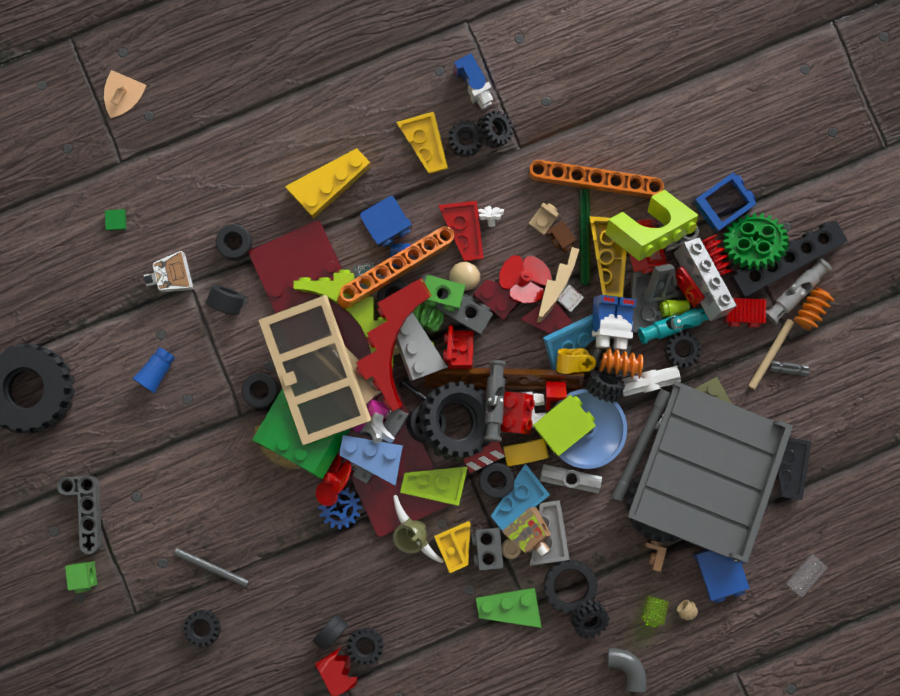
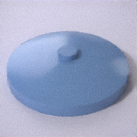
(601, 442)

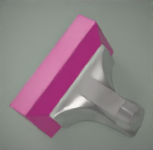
(375, 427)

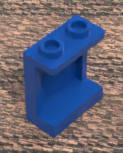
(721, 575)

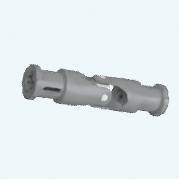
(795, 293)

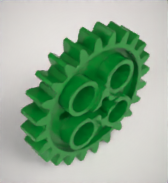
(756, 241)

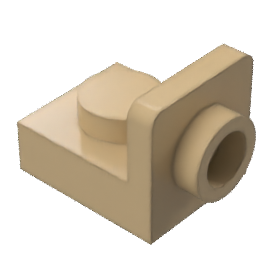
(544, 218)

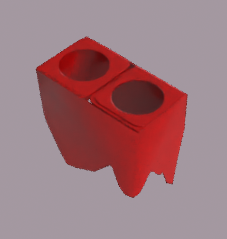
(335, 671)

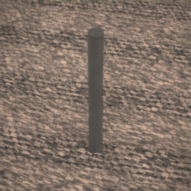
(211, 567)

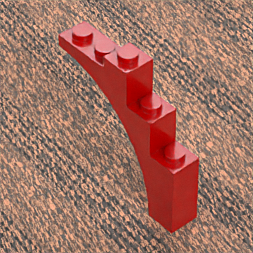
(379, 363)

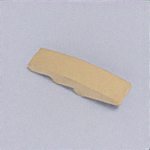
(555, 288)

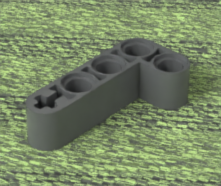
(83, 513)

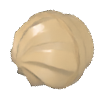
(687, 610)

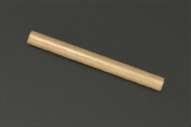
(771, 354)

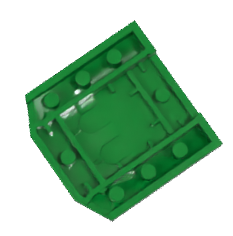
(282, 437)

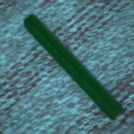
(584, 236)

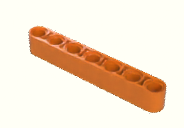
(586, 182)
(391, 274)

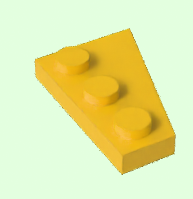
(425, 139)

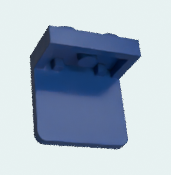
(386, 222)

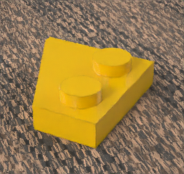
(455, 546)

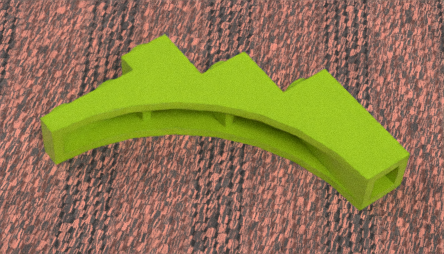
(362, 311)

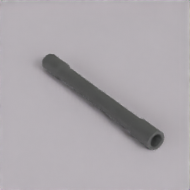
(658, 406)

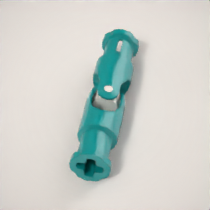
(660, 330)

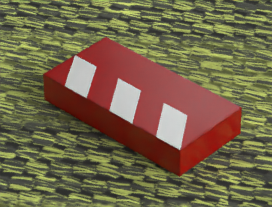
(489, 455)

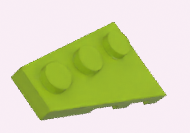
(437, 485)

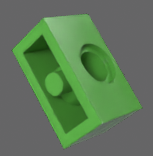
(454, 290)
(81, 576)

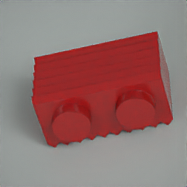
(747, 312)

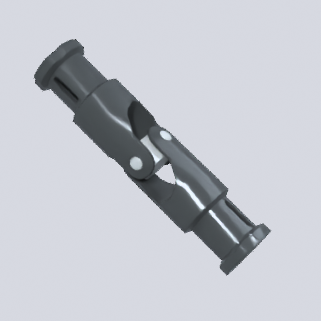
(495, 397)

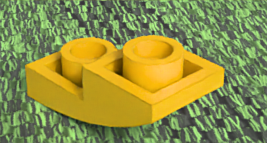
(526, 452)

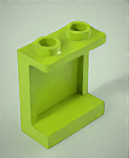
(564, 425)

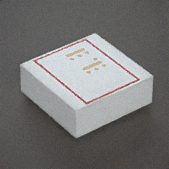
(570, 298)

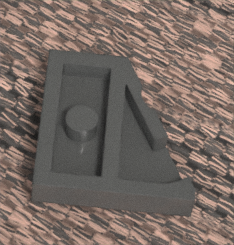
(662, 284)

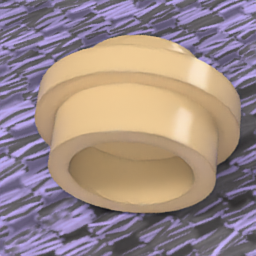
(510, 549)

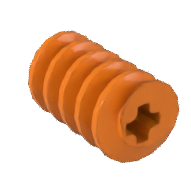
(813, 308)
(622, 362)

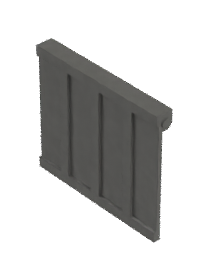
(710, 473)

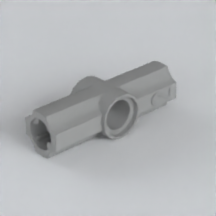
(583, 480)

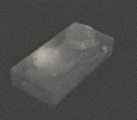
(806, 575)

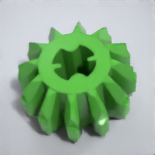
(429, 317)

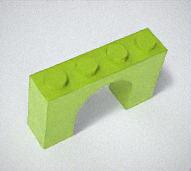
(645, 241)

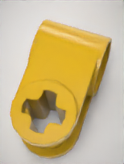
(574, 361)

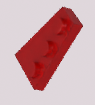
(465, 223)

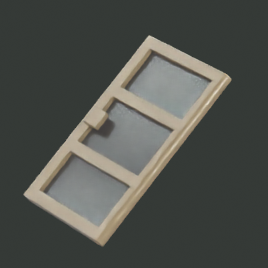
(315, 370)

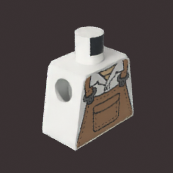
(171, 274)

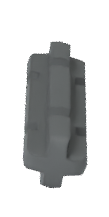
(789, 368)

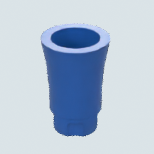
(154, 370)

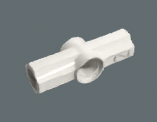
(651, 381)

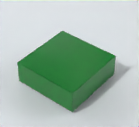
(115, 220)

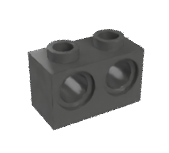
(493, 548)

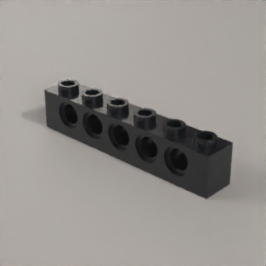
(830, 231)

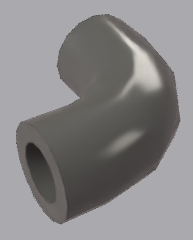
(631, 666)

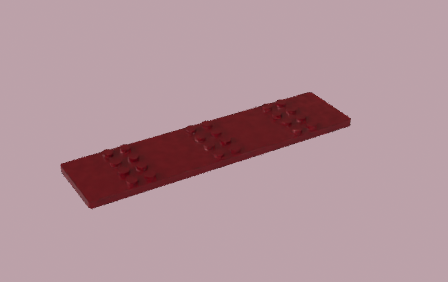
(310, 255)

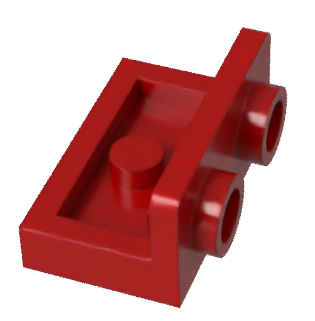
(688, 287)
(459, 349)
(517, 412)

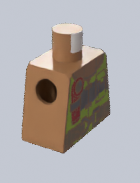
(529, 532)

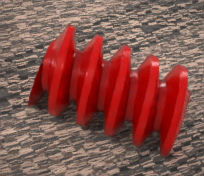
(714, 253)

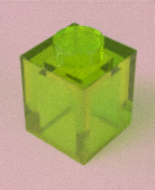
(655, 611)

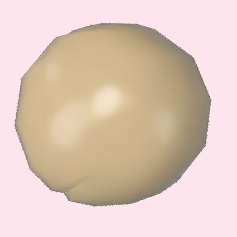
(465, 274)

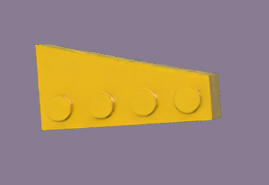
(327, 183)
(610, 259)

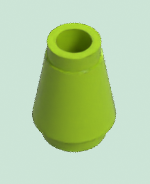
(673, 307)

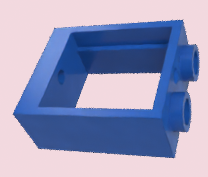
(709, 214)

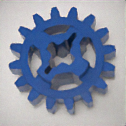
(343, 516)

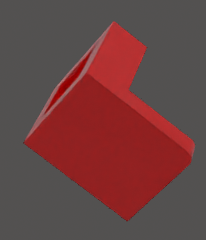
(554, 392)

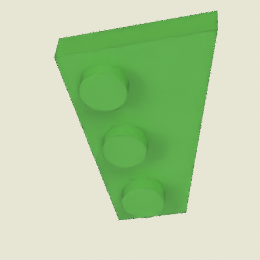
(511, 607)

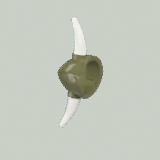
(411, 534)

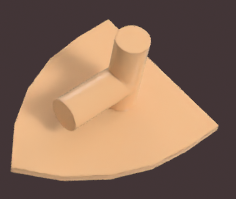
(121, 93)

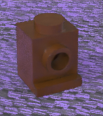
(561, 237)

